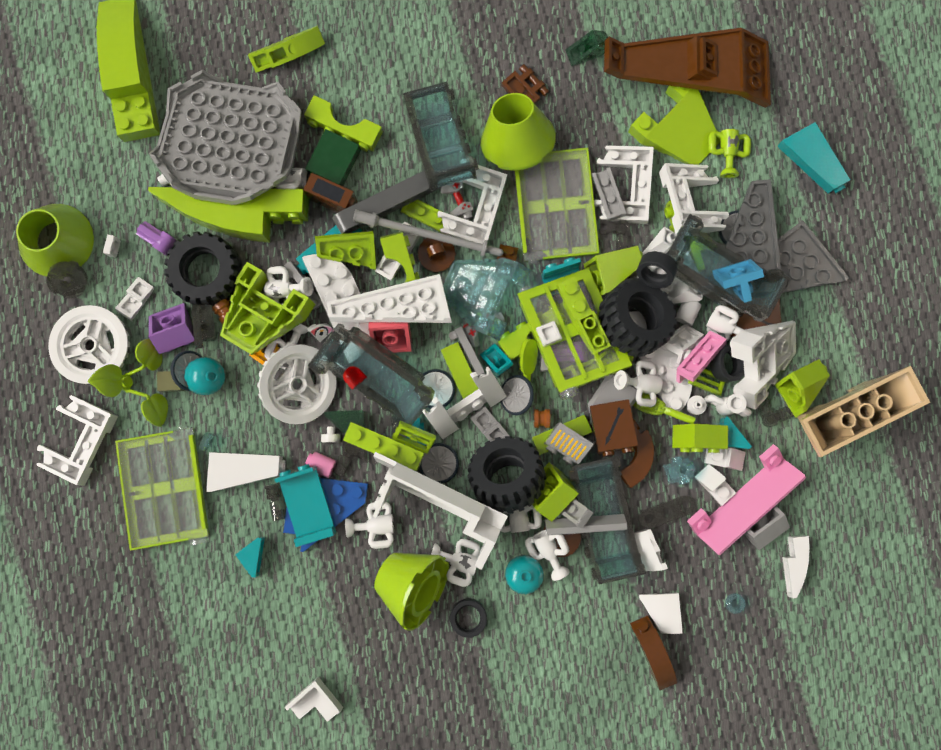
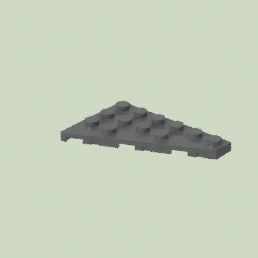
(755, 227)
(807, 260)

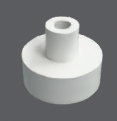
(692, 406)
(330, 436)

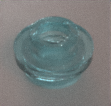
(741, 603)

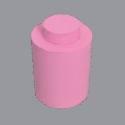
(323, 463)

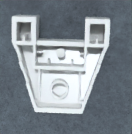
(764, 354)

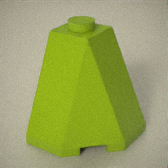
(613, 267)
(803, 386)

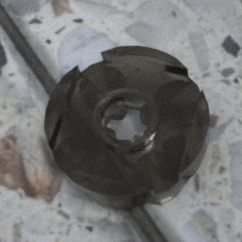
(67, 269)

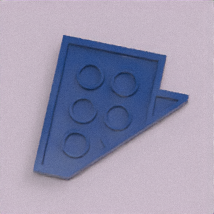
(342, 499)

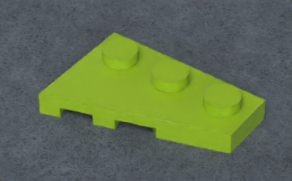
(349, 247)

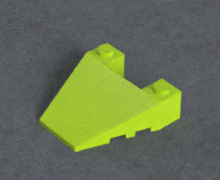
(682, 131)
(257, 319)

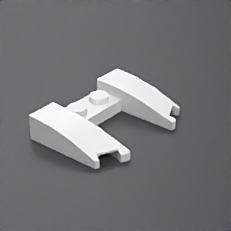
(641, 161)
(678, 180)
(492, 185)
(488, 391)
(77, 467)

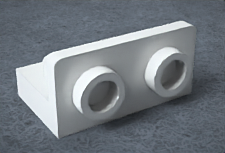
(683, 342)

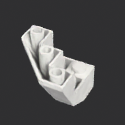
(678, 290)

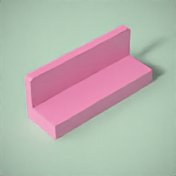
(700, 357)

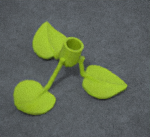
(111, 382)

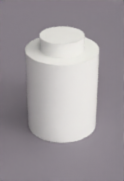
(688, 312)

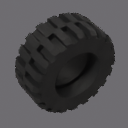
(186, 252)
(622, 329)
(505, 453)

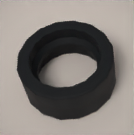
(662, 261)
(718, 369)
(469, 633)

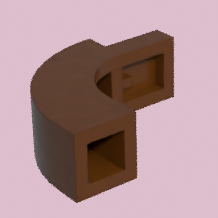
(642, 459)
(655, 653)

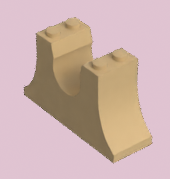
(862, 410)

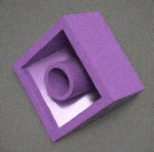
(171, 328)

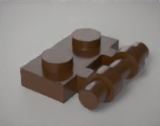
(516, 84)

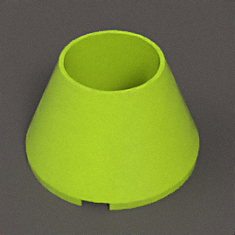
(517, 133)
(72, 242)
(410, 586)

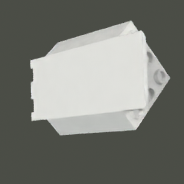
(483, 522)

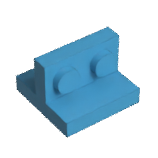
(739, 277)

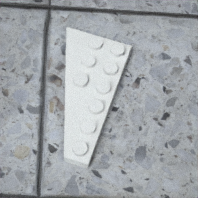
(407, 302)

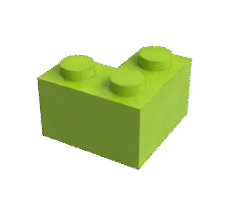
(699, 437)
(556, 494)

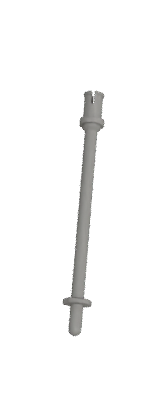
(374, 220)

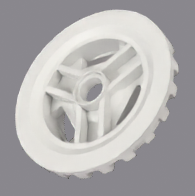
(67, 352)
(313, 397)

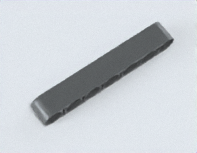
(384, 202)

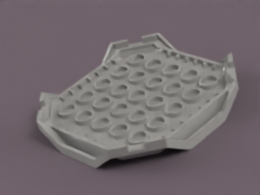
(226, 139)

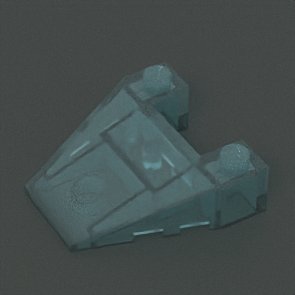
(477, 289)

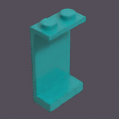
(306, 504)

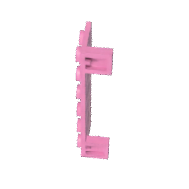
(748, 503)

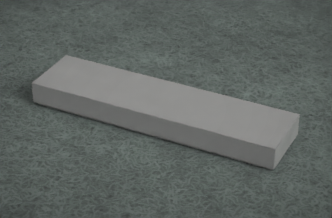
(595, 524)

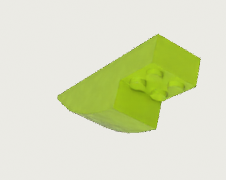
(125, 70)
(244, 220)

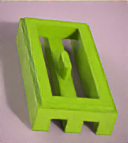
(720, 386)
(414, 434)

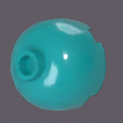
(204, 376)
(524, 574)

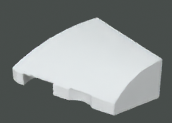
(649, 550)
(664, 611)

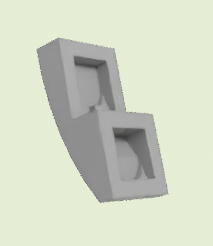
(488, 424)

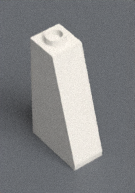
(233, 470)

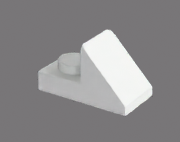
(727, 458)
(715, 484)

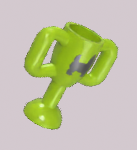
(729, 148)

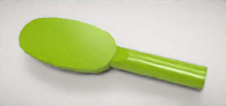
(528, 357)
(661, 408)

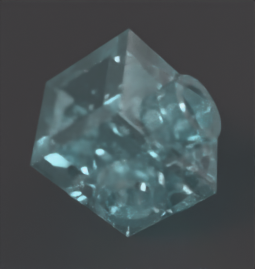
(672, 470)

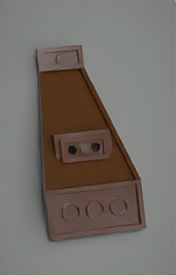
(708, 61)

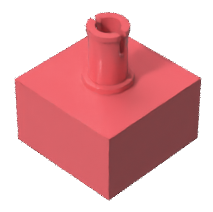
(392, 335)

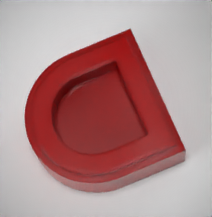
(353, 376)

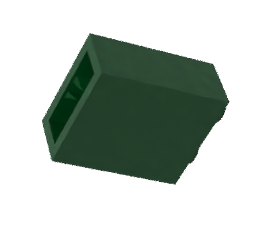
(333, 158)

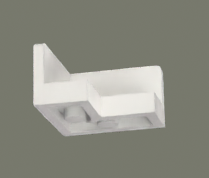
(317, 696)

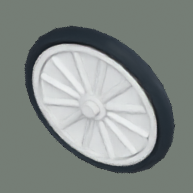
(442, 384)

